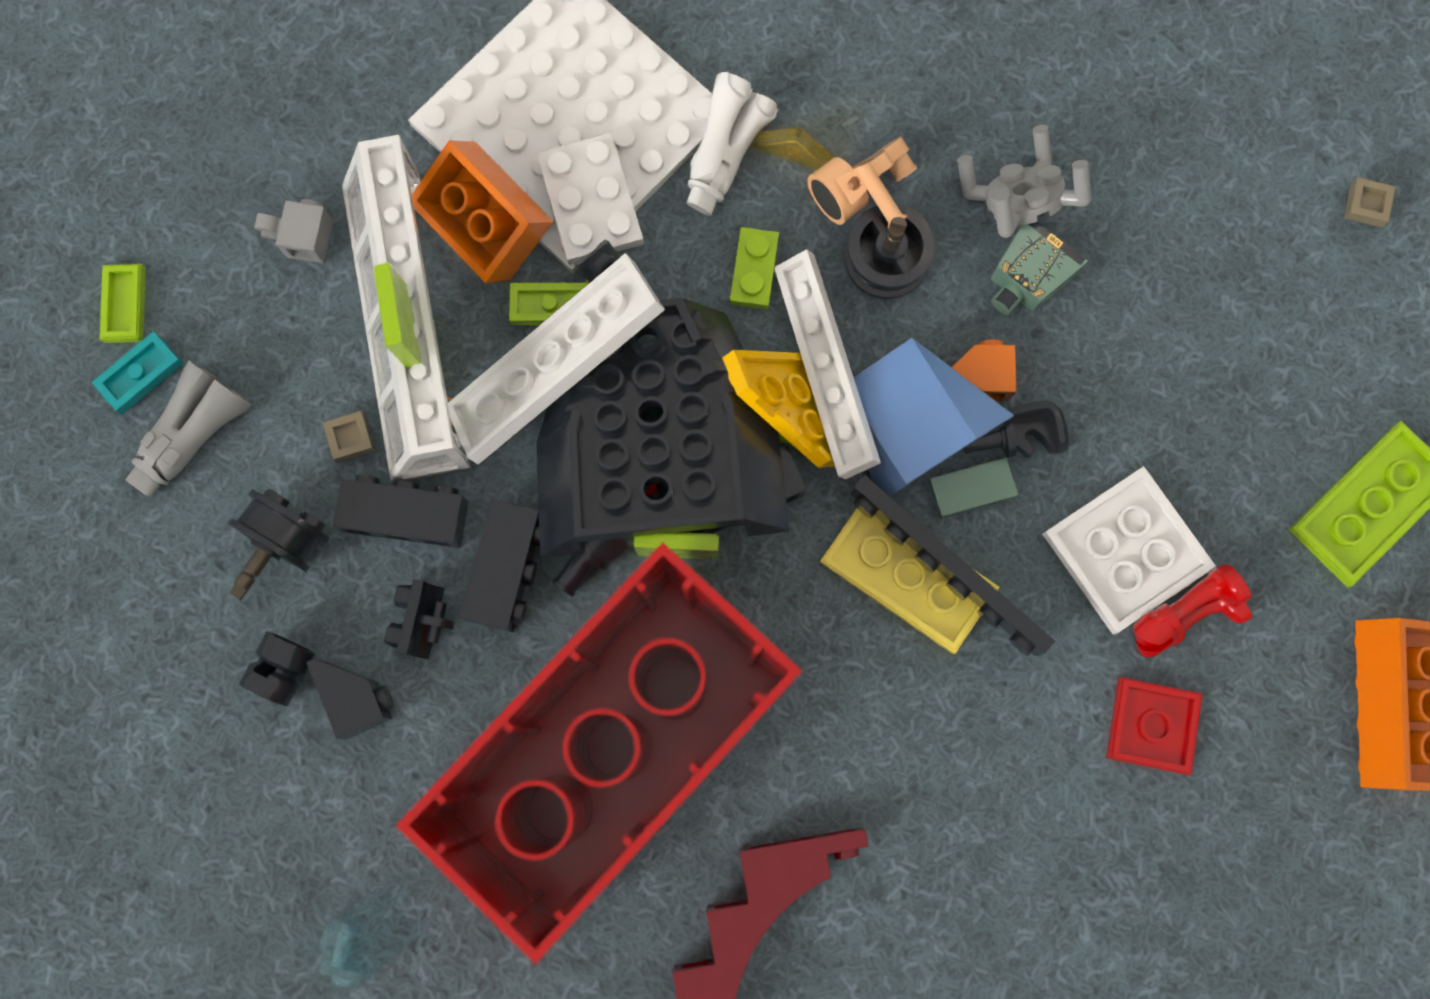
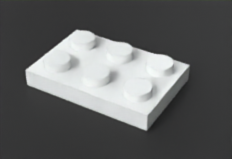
(589, 196)

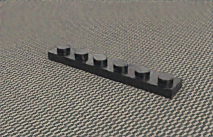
(962, 578)

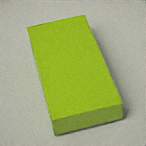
(122, 303)

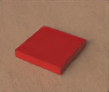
(1154, 726)

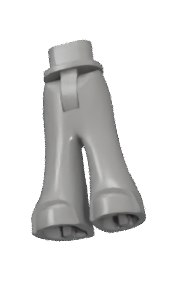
(191, 417)

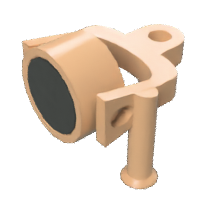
(843, 189)

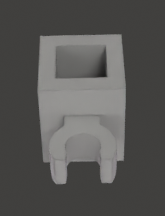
(301, 231)

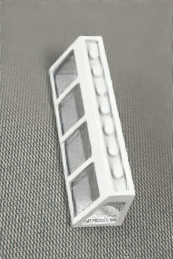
(383, 231)

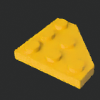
(781, 394)

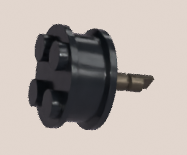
(891, 259)
(276, 535)

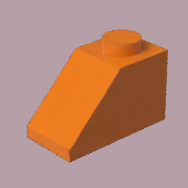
(990, 368)

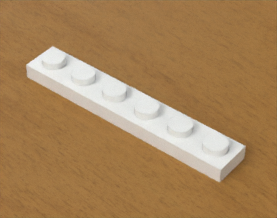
(827, 365)

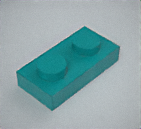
(137, 373)

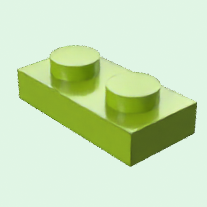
(754, 268)
(538, 301)

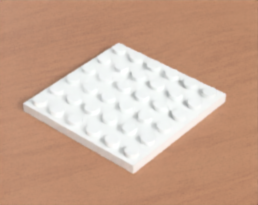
(567, 77)

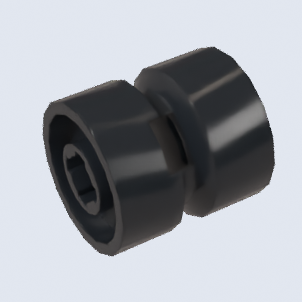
(276, 669)

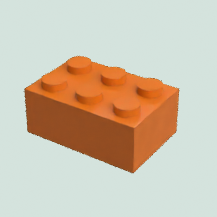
(480, 211)

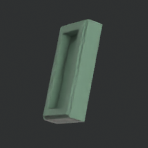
(973, 488)

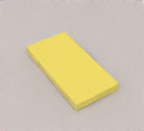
(899, 583)

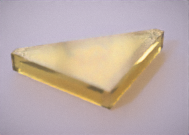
(792, 145)

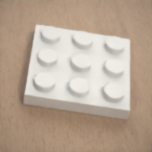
(1128, 550)

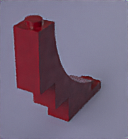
(773, 880)

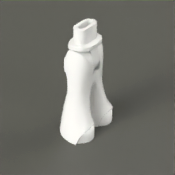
(731, 127)

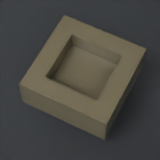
(1369, 202)
(349, 436)

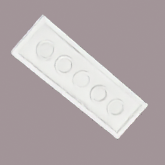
(553, 358)

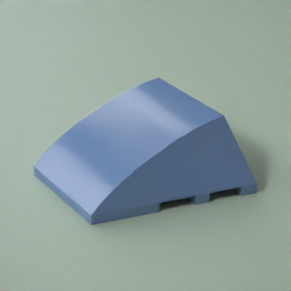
(920, 413)

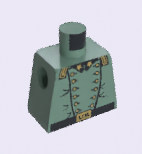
(1034, 269)

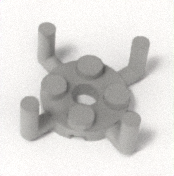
(1027, 191)

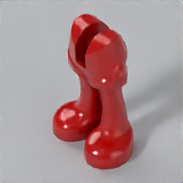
(1218, 592)

